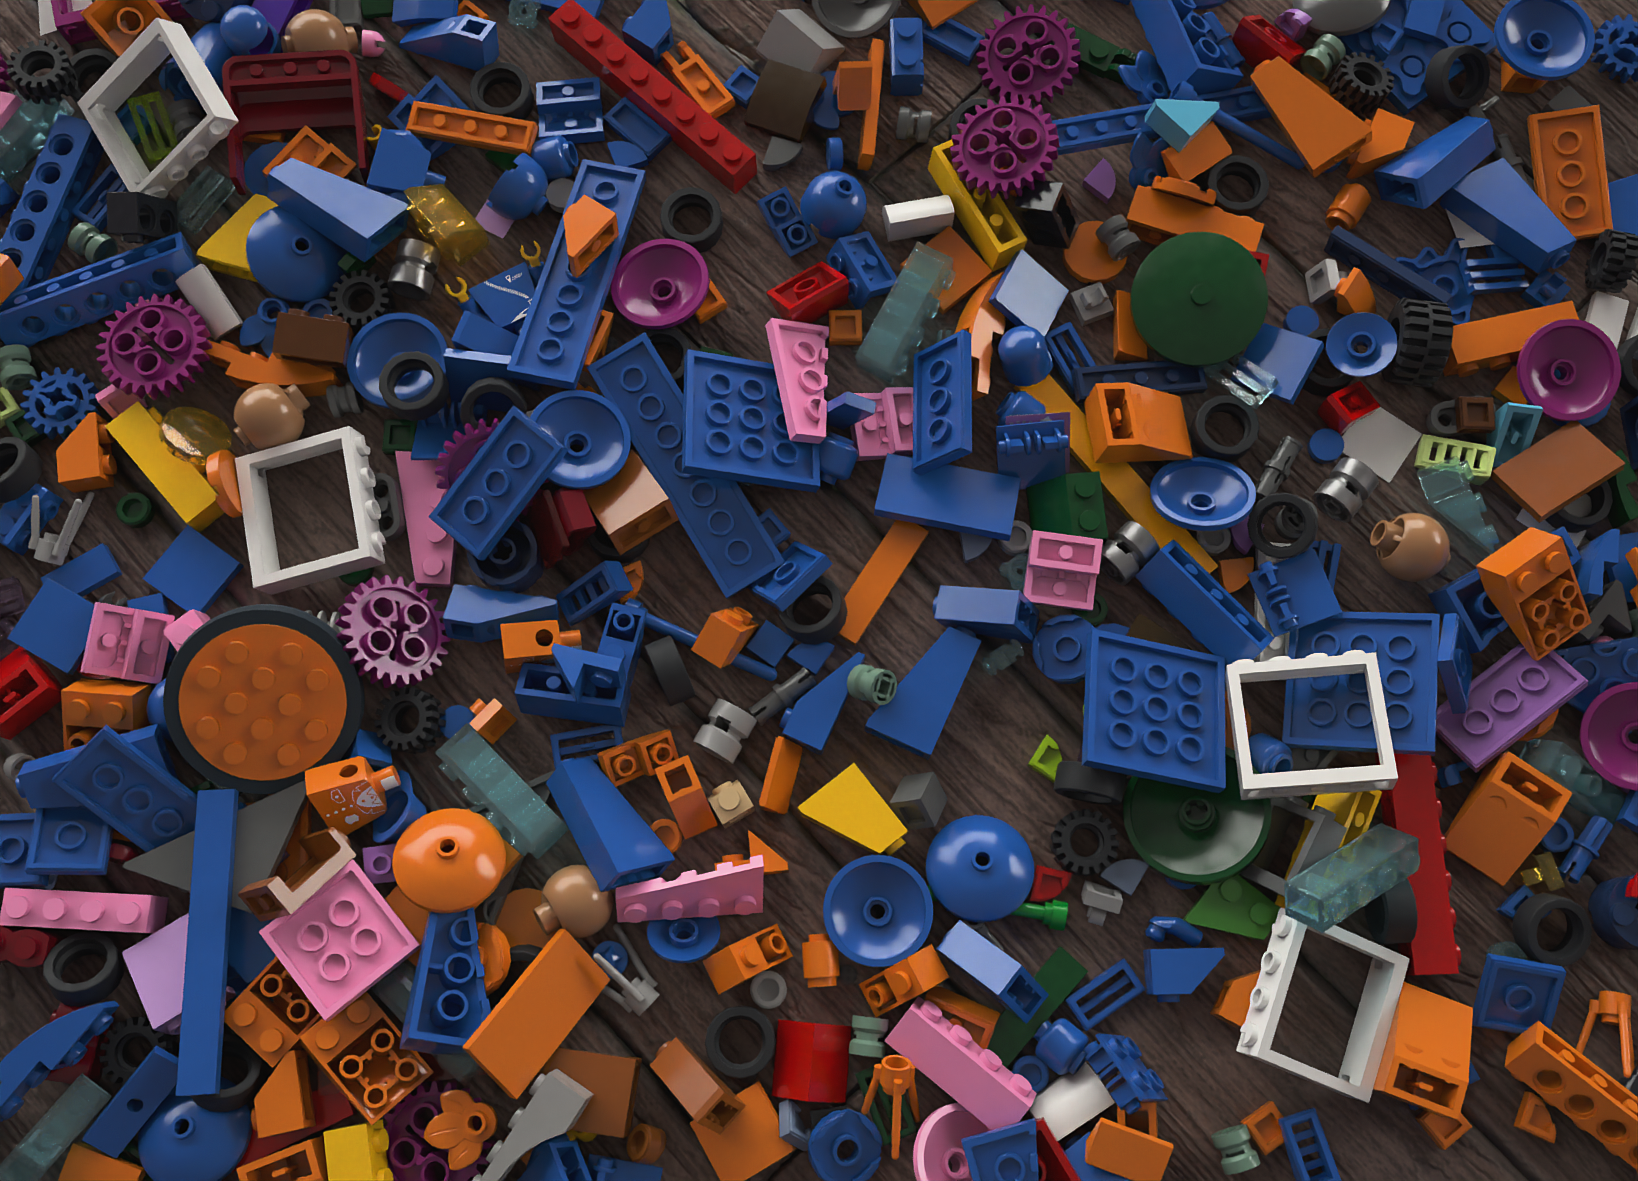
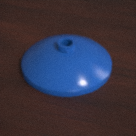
(1544, 37)
(284, 268)
(381, 342)
(593, 424)
(1202, 494)
(885, 883)
(976, 890)
(205, 1151)

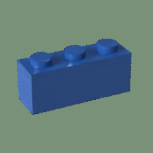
(544, 693)

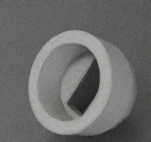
(11, 761)

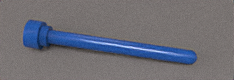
(1185, 91)
(689, 638)

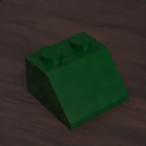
(1068, 506)

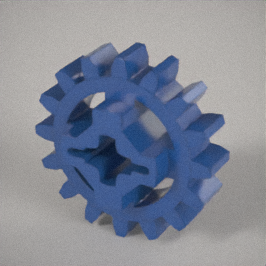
(1621, 52)
(60, 402)

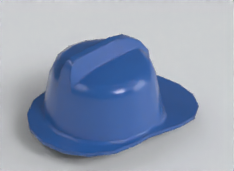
(402, 811)

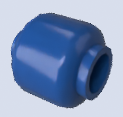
(555, 156)
(1018, 404)
(836, 458)
(1269, 754)
(1061, 1046)

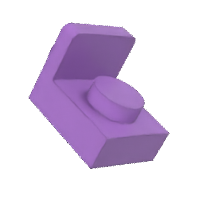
(379, 863)

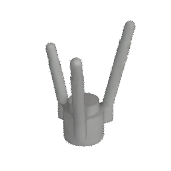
(54, 547)
(638, 993)

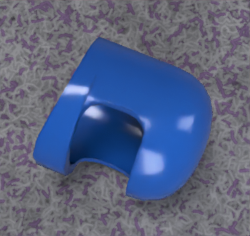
(246, 28)
(1024, 356)

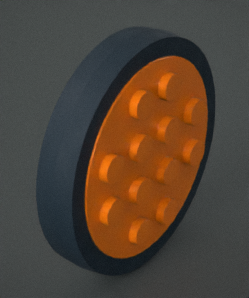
(262, 698)

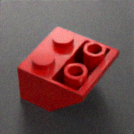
(25, 691)

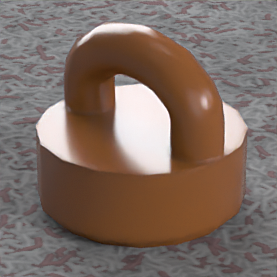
(646, 1144)

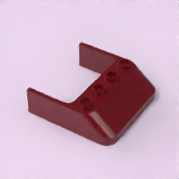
(289, 92)

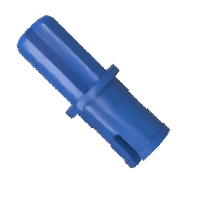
(1221, 37)
(1585, 848)

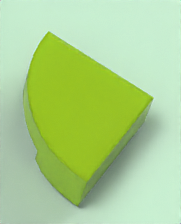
(1046, 759)

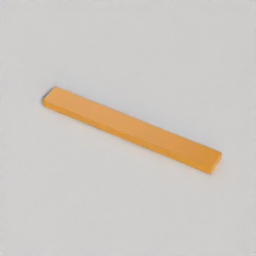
(1117, 478)

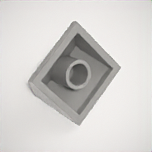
(798, 42)

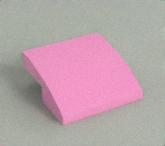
(889, 428)
(1062, 570)
(126, 643)

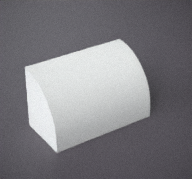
(918, 217)
(209, 301)
(1071, 1101)

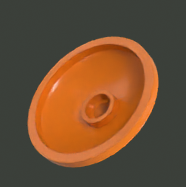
(452, 879)

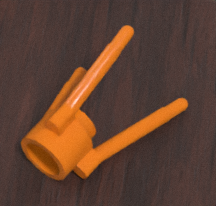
(1615, 1010)
(895, 1076)

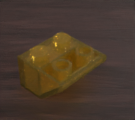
(447, 222)

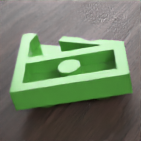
(1234, 908)

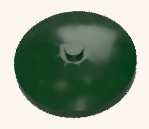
(1198, 299)
(1193, 831)

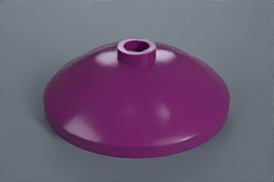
(659, 269)
(1586, 364)
(1605, 735)

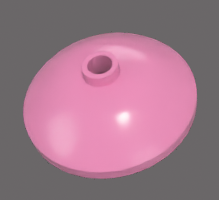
(941, 1141)

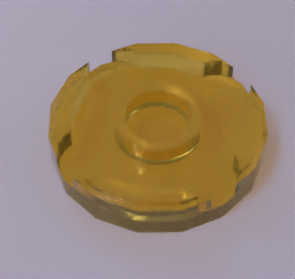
(194, 434)

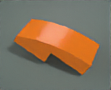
(1355, 294)
(638, 757)

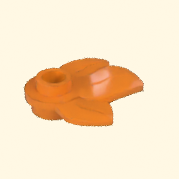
(455, 1128)

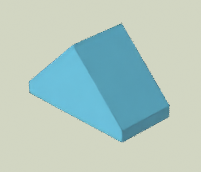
(1180, 120)
(1514, 430)

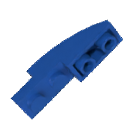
(48, 1049)

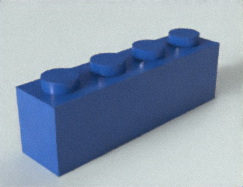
(1203, 605)

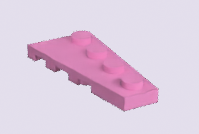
(800, 367)
(430, 546)
(691, 895)

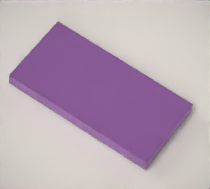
(1507, 704)

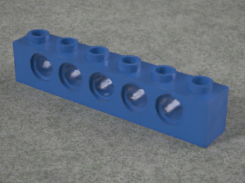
(49, 195)
(103, 277)

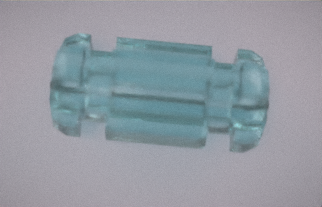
(1003, 657)

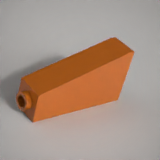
(1308, 116)

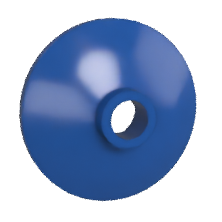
(1364, 330)
(665, 938)

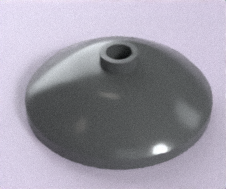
(1342, 16)
(855, 17)

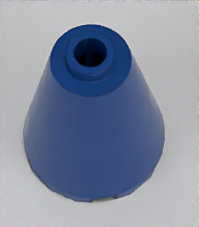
(214, 54)

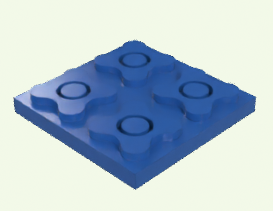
(1412, 55)
(739, 426)
(1336, 708)
(1154, 711)

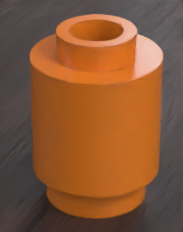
(1348, 206)
(820, 961)

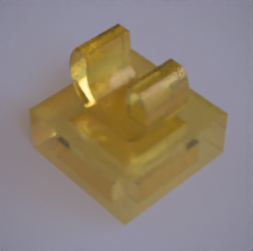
(1543, 871)

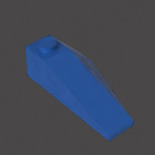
(447, 986)

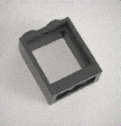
(1321, 841)

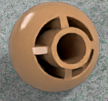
(318, 32)
(270, 415)
(1411, 546)
(574, 903)

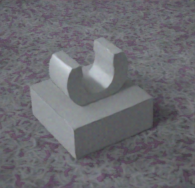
(1323, 281)
(1091, 303)
(1100, 901)

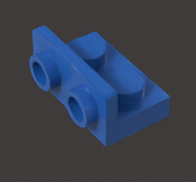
(864, 267)
(16, 517)

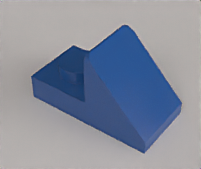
(580, 666)

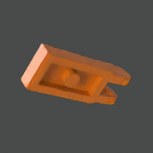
(699, 81)

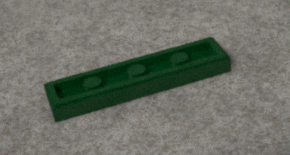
(1058, 978)

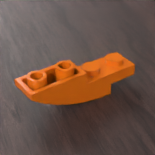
(984, 325)
(256, 369)

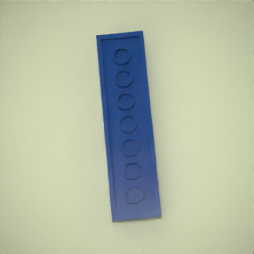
(567, 307)
(708, 507)

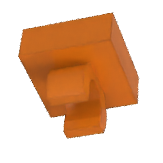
(491, 719)

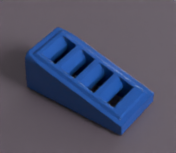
(613, 584)
(1320, 1144)

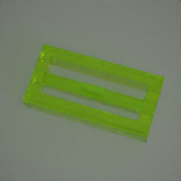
(163, 152)

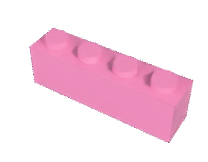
(83, 910)
(961, 1066)

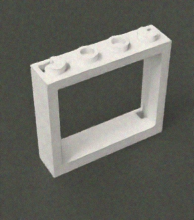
(125, 77)
(259, 521)
(1310, 781)
(1370, 1024)

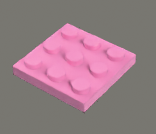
(340, 941)

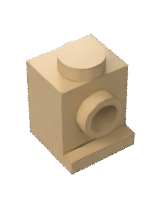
(730, 803)

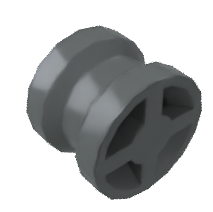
(344, 400)

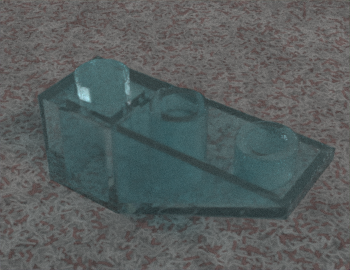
(1451, 495)
(1563, 765)
(54, 1131)

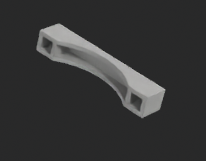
(551, 1112)

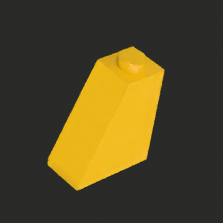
(227, 247)
(855, 813)

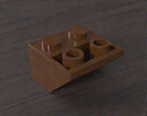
(312, 339)

